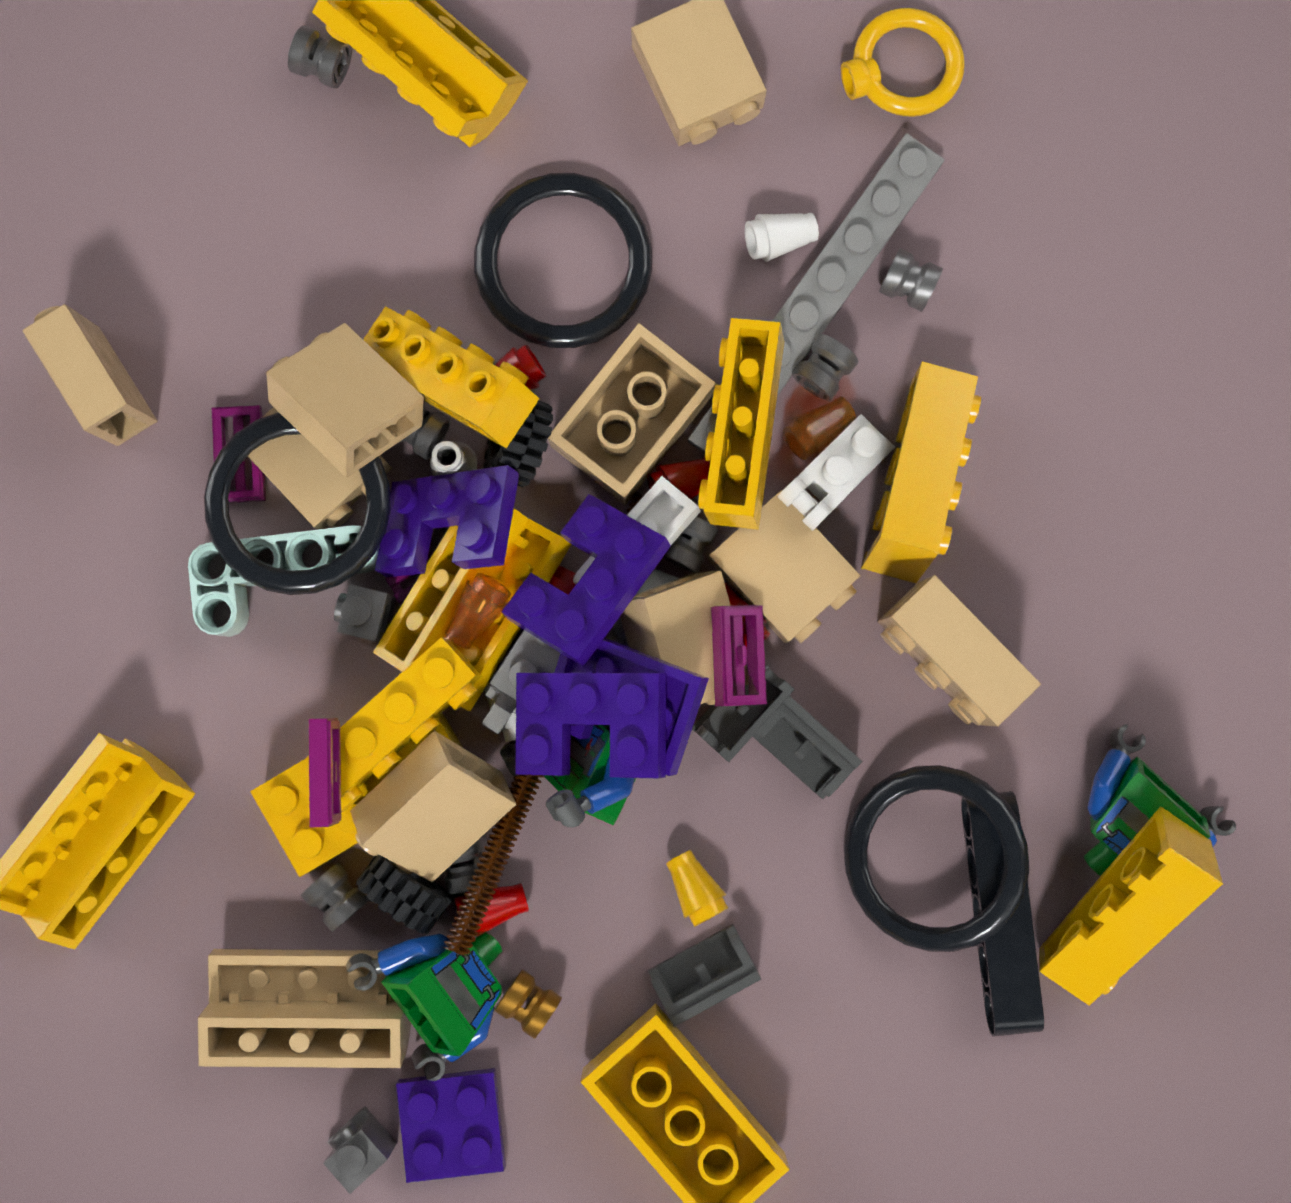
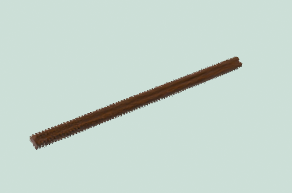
(495, 855)

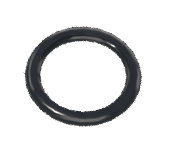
(563, 335)
(260, 573)
(1002, 817)

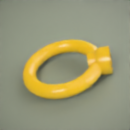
(862, 74)

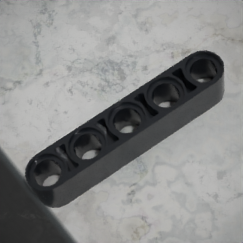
(1010, 956)

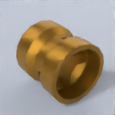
(537, 1010)

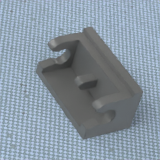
(733, 726)
(807, 748)
(704, 975)

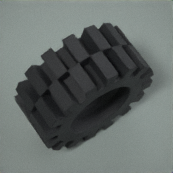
(526, 447)
(403, 895)

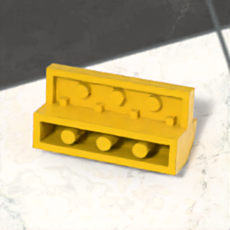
(429, 60)
(436, 593)
(89, 839)

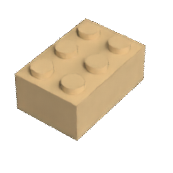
(632, 413)
(957, 654)

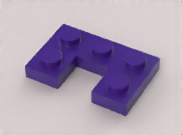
(472, 500)
(622, 563)
(683, 692)
(626, 701)

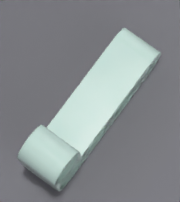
(231, 588)

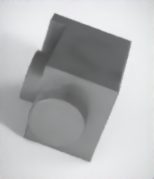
(364, 612)
(358, 1150)

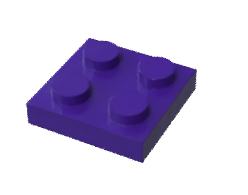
(451, 1125)

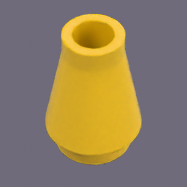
(696, 889)

